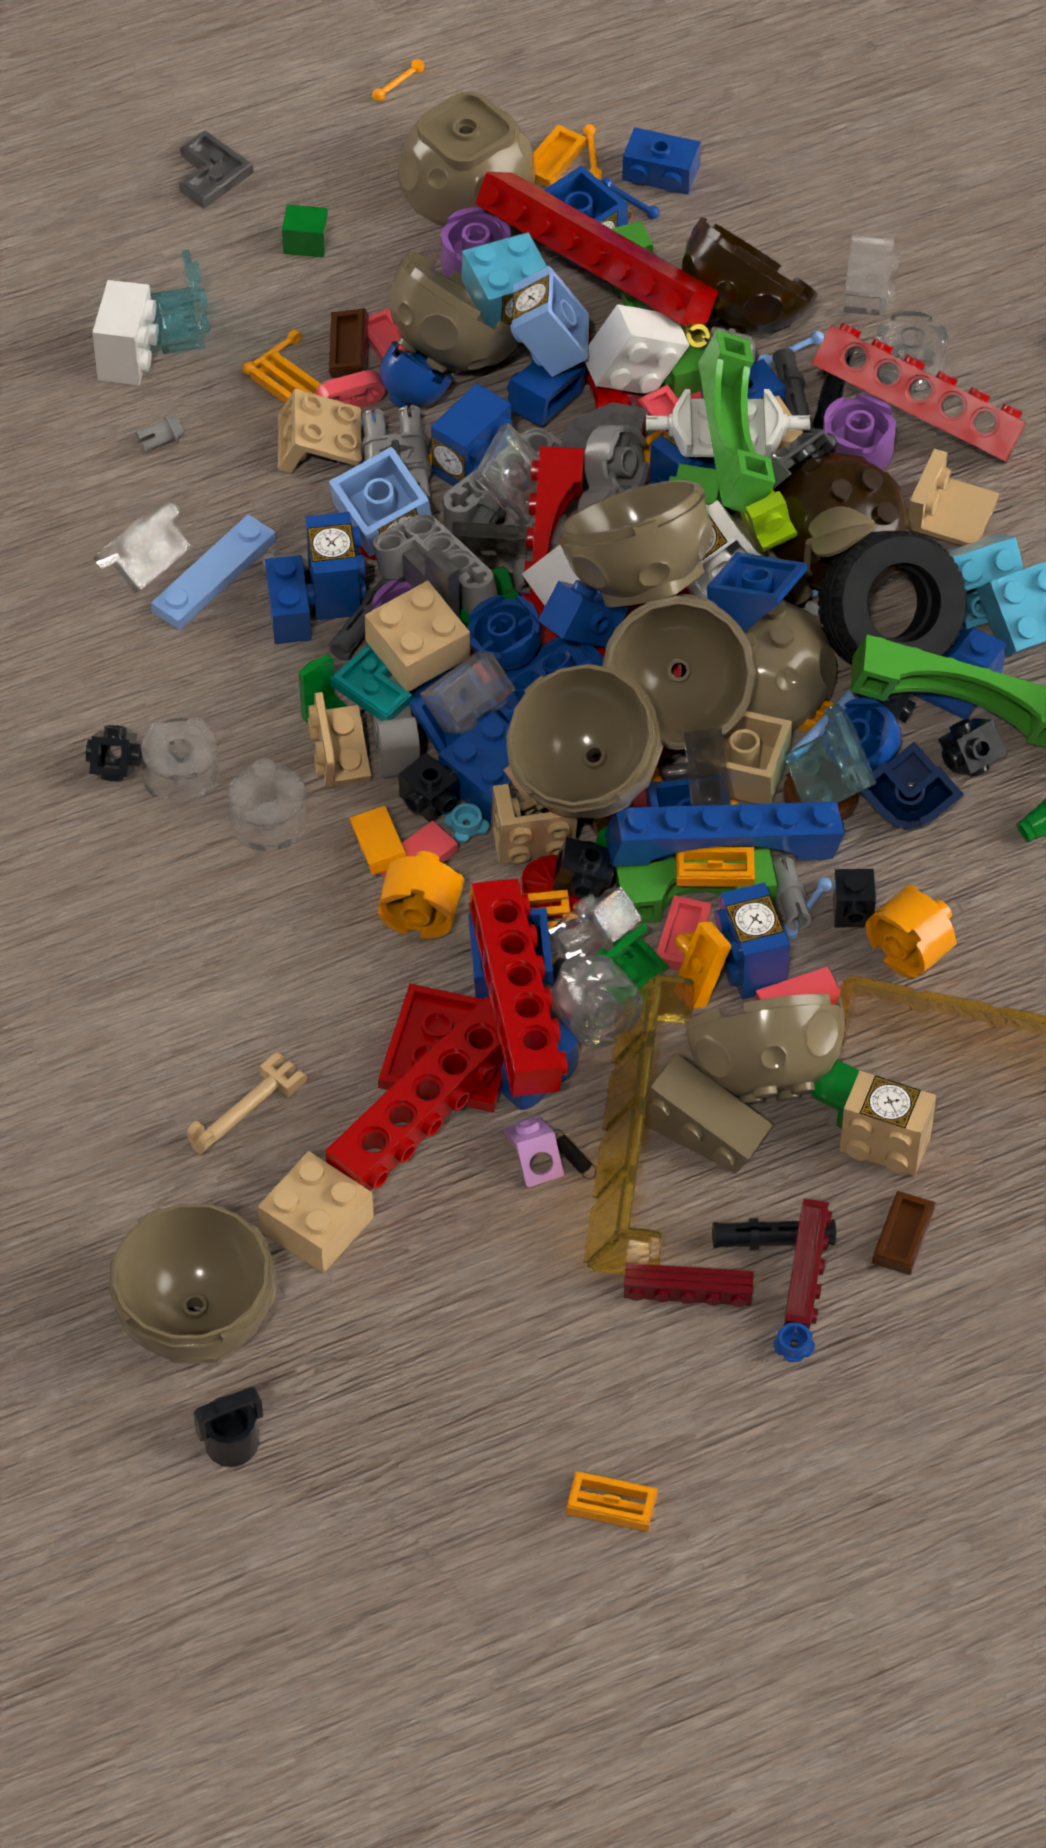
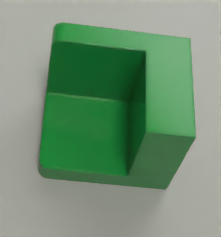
(304, 230)
(836, 1088)

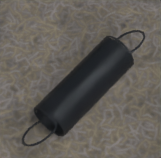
(573, 1154)

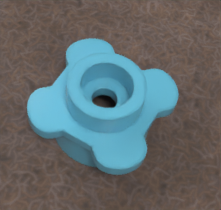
(466, 814)

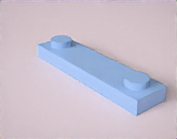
(213, 572)

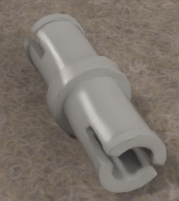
(791, 894)

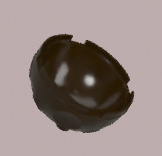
(751, 291)
(838, 482)

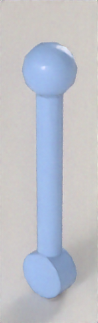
(816, 338)
(823, 885)

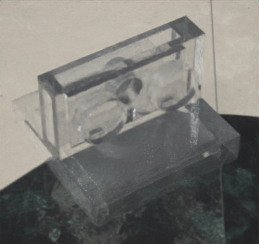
(145, 547)

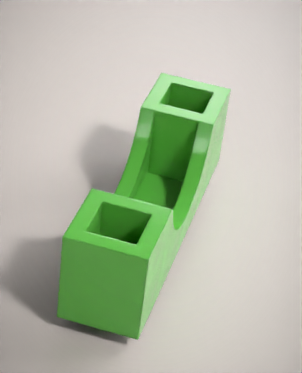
(655, 884)

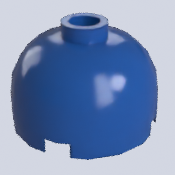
(411, 378)
(506, 629)
(876, 730)

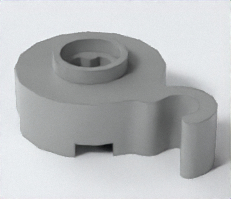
(613, 462)

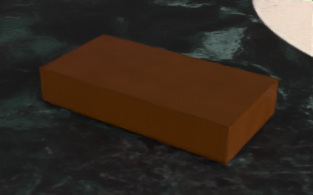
(348, 342)
(903, 1232)

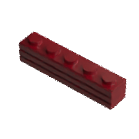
(808, 1262)
(688, 1284)

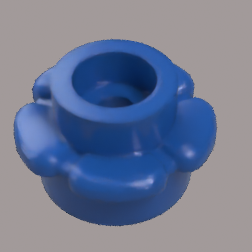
(794, 1333)

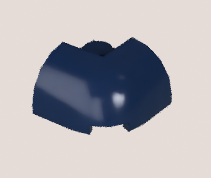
(911, 790)

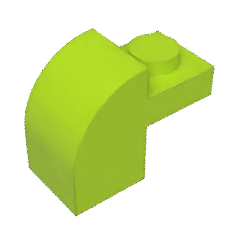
(769, 521)

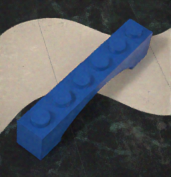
(649, 833)

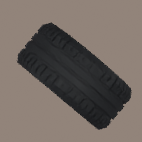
(935, 580)

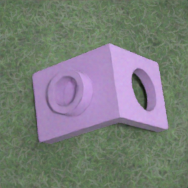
(529, 1138)

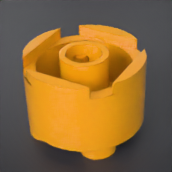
(420, 895)
(911, 931)

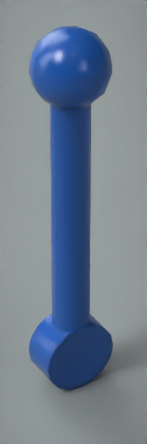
(651, 211)

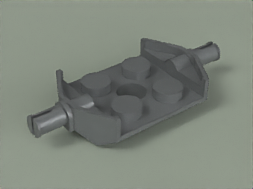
(801, 449)

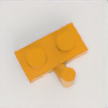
(704, 959)

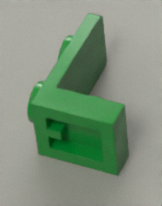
(315, 679)

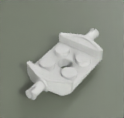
(692, 432)

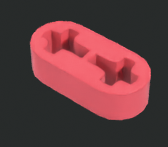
(354, 389)

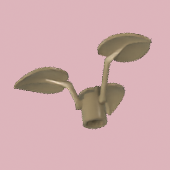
(831, 534)

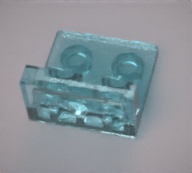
(180, 312)
(831, 764)

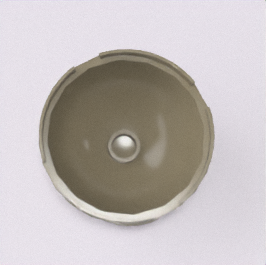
(442, 320)
(791, 664)
(772, 1048)

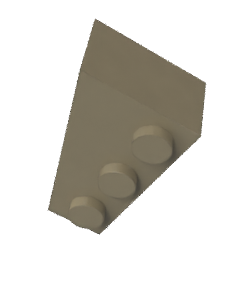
(703, 1115)

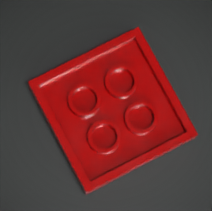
(421, 1024)

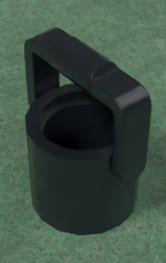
(230, 1427)

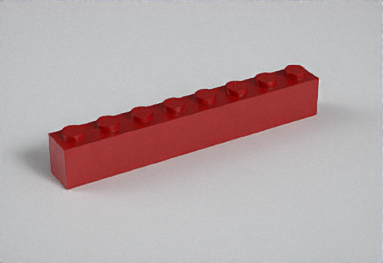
(597, 248)

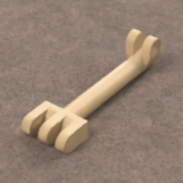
(274, 1079)

